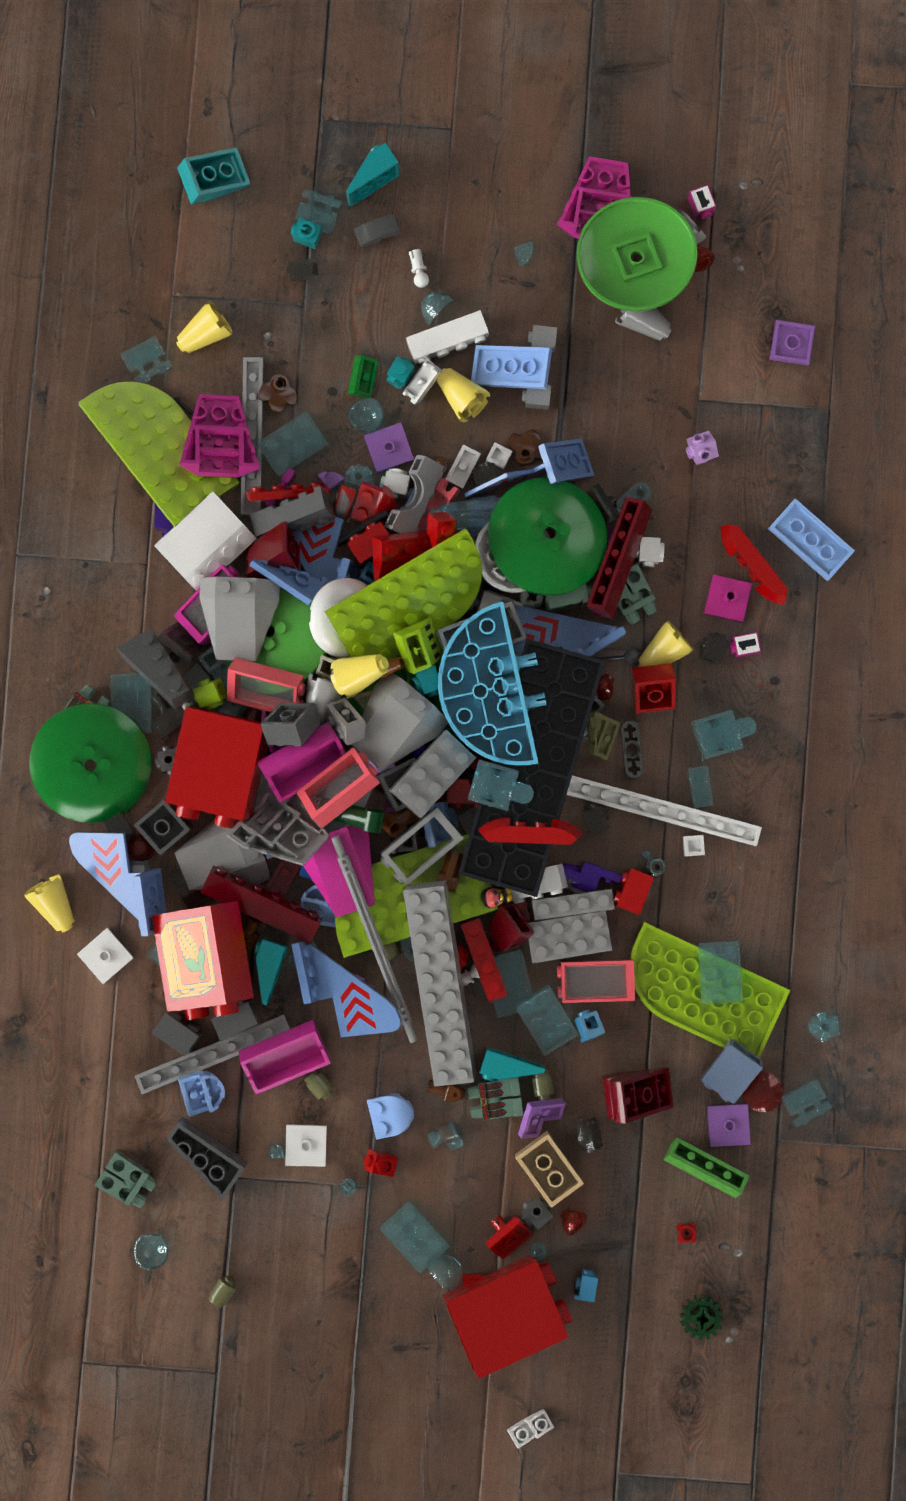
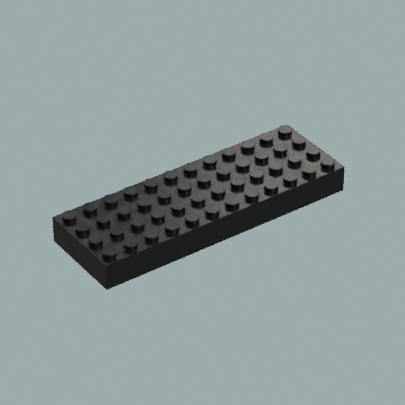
(557, 732)

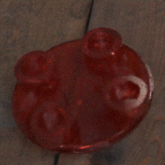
(764, 1092)

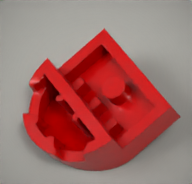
(372, 501)

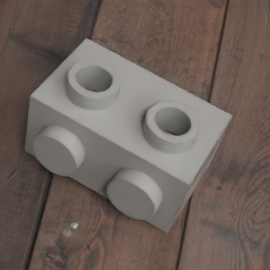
(346, 721)

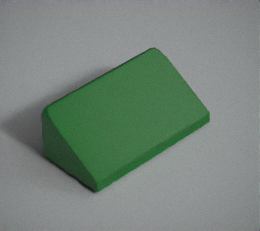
(362, 376)

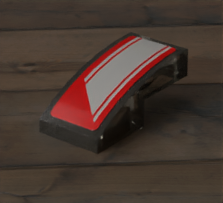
(345, 500)

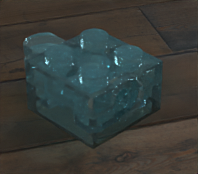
(721, 733)
(498, 786)

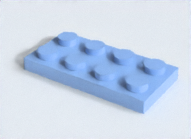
(511, 366)
(811, 539)

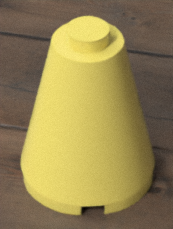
(204, 329)
(462, 394)
(665, 647)
(357, 673)
(52, 903)

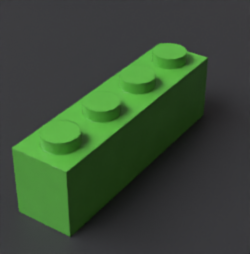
(706, 1167)

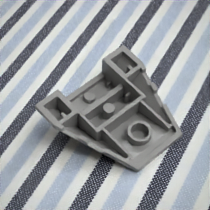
(238, 614)
(397, 722)
(281, 831)
(214, 848)

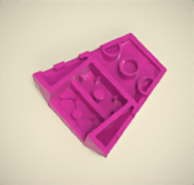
(598, 185)
(219, 439)
(328, 875)

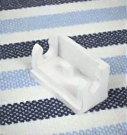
(422, 381)

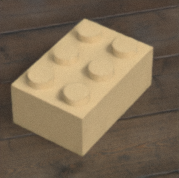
(549, 1169)

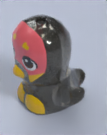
(496, 896)

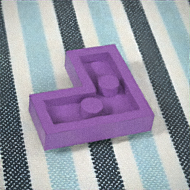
(538, 1112)

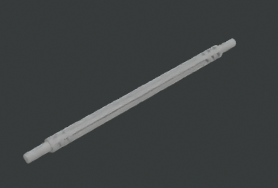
(374, 938)

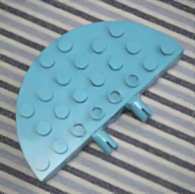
(484, 690)

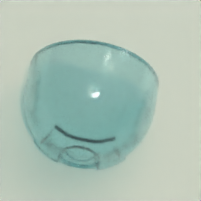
(433, 304)
(366, 415)
(150, 1251)
(446, 1272)

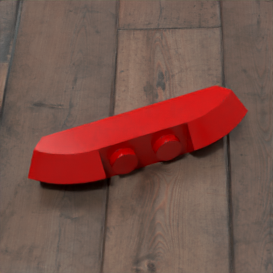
(760, 571)
(501, 831)

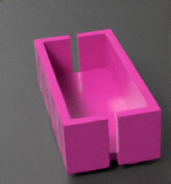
(294, 766)
(284, 1057)

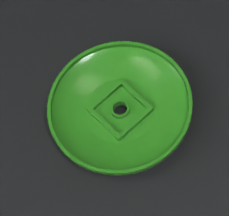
(644, 229)
(292, 643)

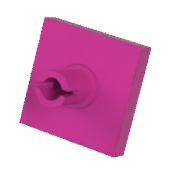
(727, 598)

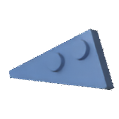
(293, 581)

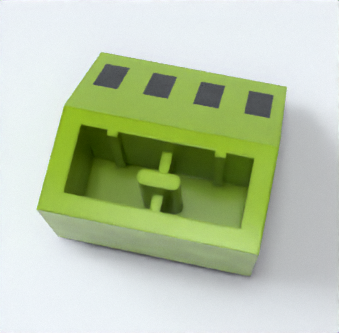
(418, 646)

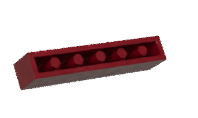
(619, 557)
(262, 904)

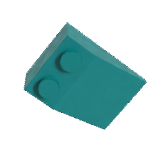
(375, 172)
(213, 175)
(269, 963)
(503, 1065)

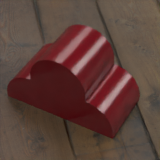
(637, 1094)

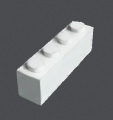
(447, 337)

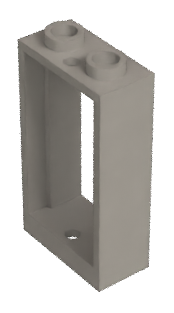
(399, 874)

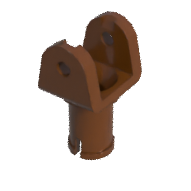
(250, 933)
(449, 1092)

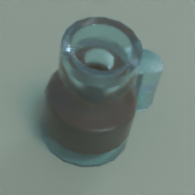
(654, 866)
(447, 1133)

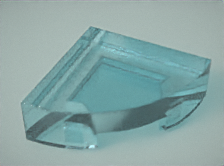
(524, 253)

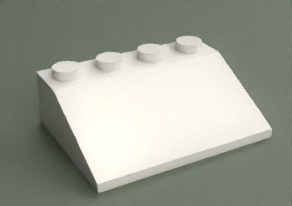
(205, 540)

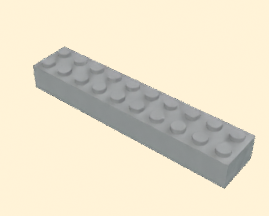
(440, 983)

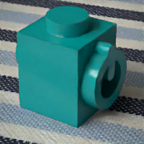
(306, 233)
(400, 372)
(426, 682)

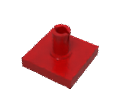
(508, 1236)

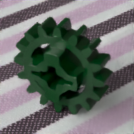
(692, 1316)

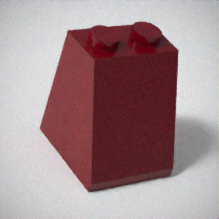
(275, 547)

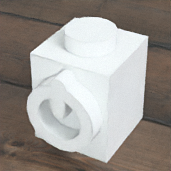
(397, 481)
(650, 551)

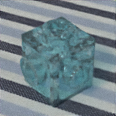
(354, 471)
(830, 1029)

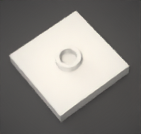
(105, 955)
(306, 1145)

